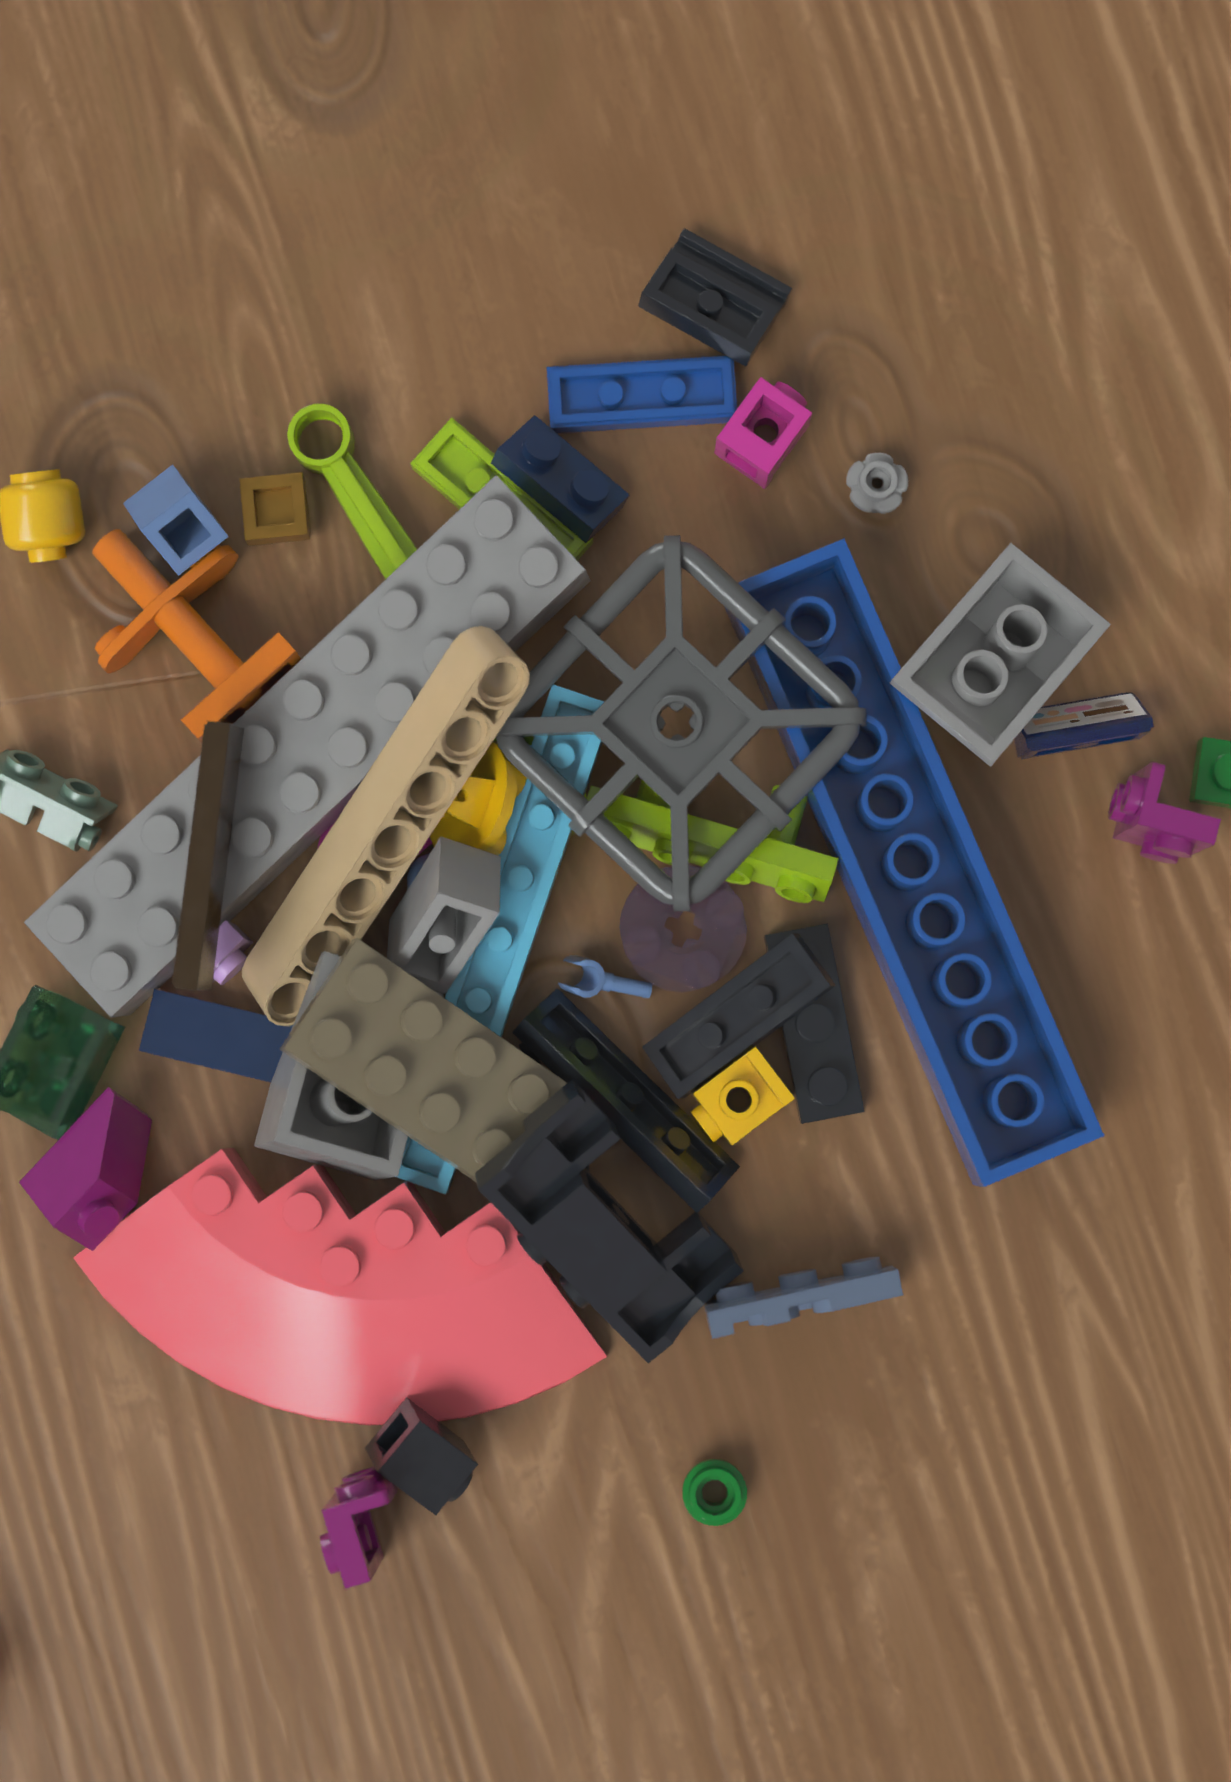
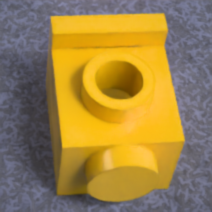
(762, 1083)

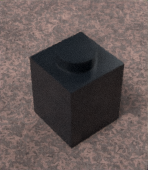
(422, 1457)

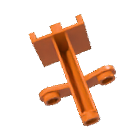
(167, 608)

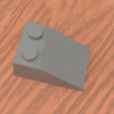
(1000, 654)
(321, 1123)

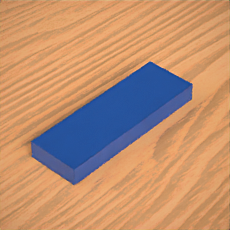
(641, 394)

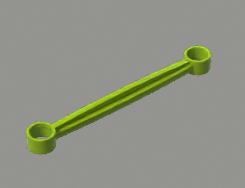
(362, 503)

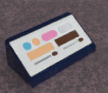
(1084, 725)

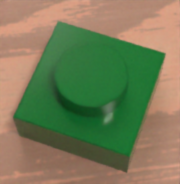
(1212, 773)

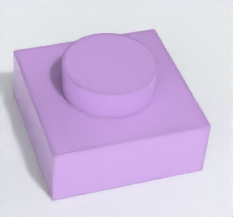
(229, 952)

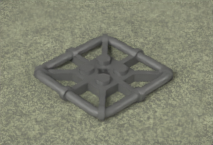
(722, 723)

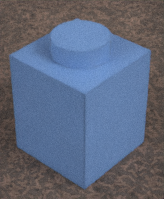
(175, 520)

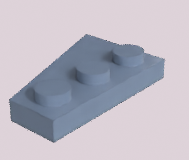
(860, 1284)

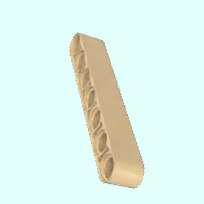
(388, 817)

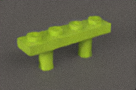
(776, 862)

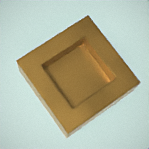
(275, 509)

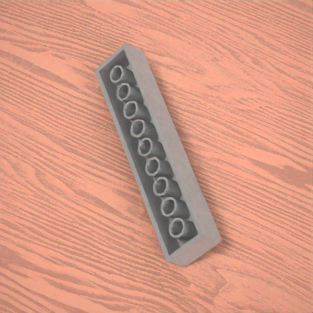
(307, 743)

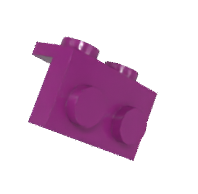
(1157, 827)
(352, 1538)

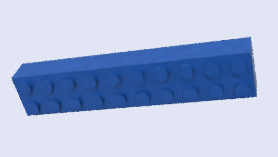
(922, 884)

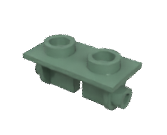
(68, 804)

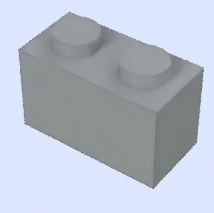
(445, 913)

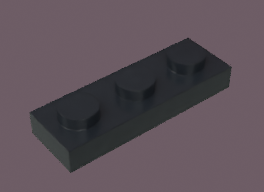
(738, 1015)
(820, 1042)

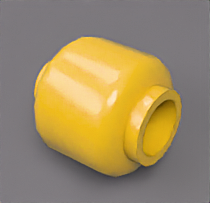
(41, 514)

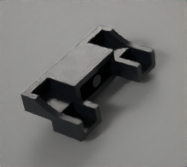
(587, 1235)

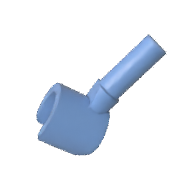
(596, 979)

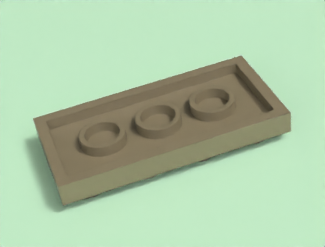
(418, 1060)

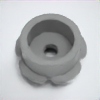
(867, 497)

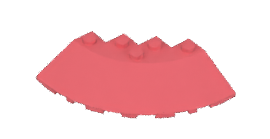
(338, 1306)

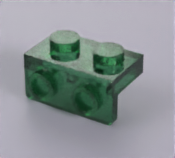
(54, 1060)

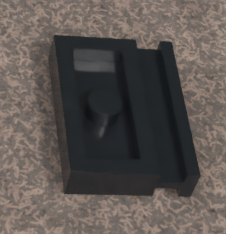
(714, 297)

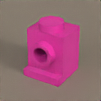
(764, 405)

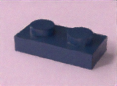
(560, 478)

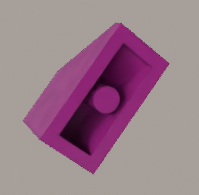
(93, 1170)

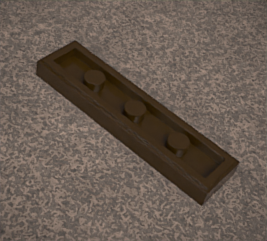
(208, 856)

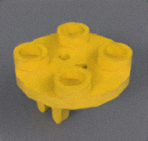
(483, 804)

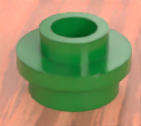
(720, 1512)

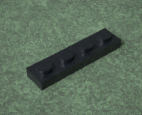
(637, 1106)

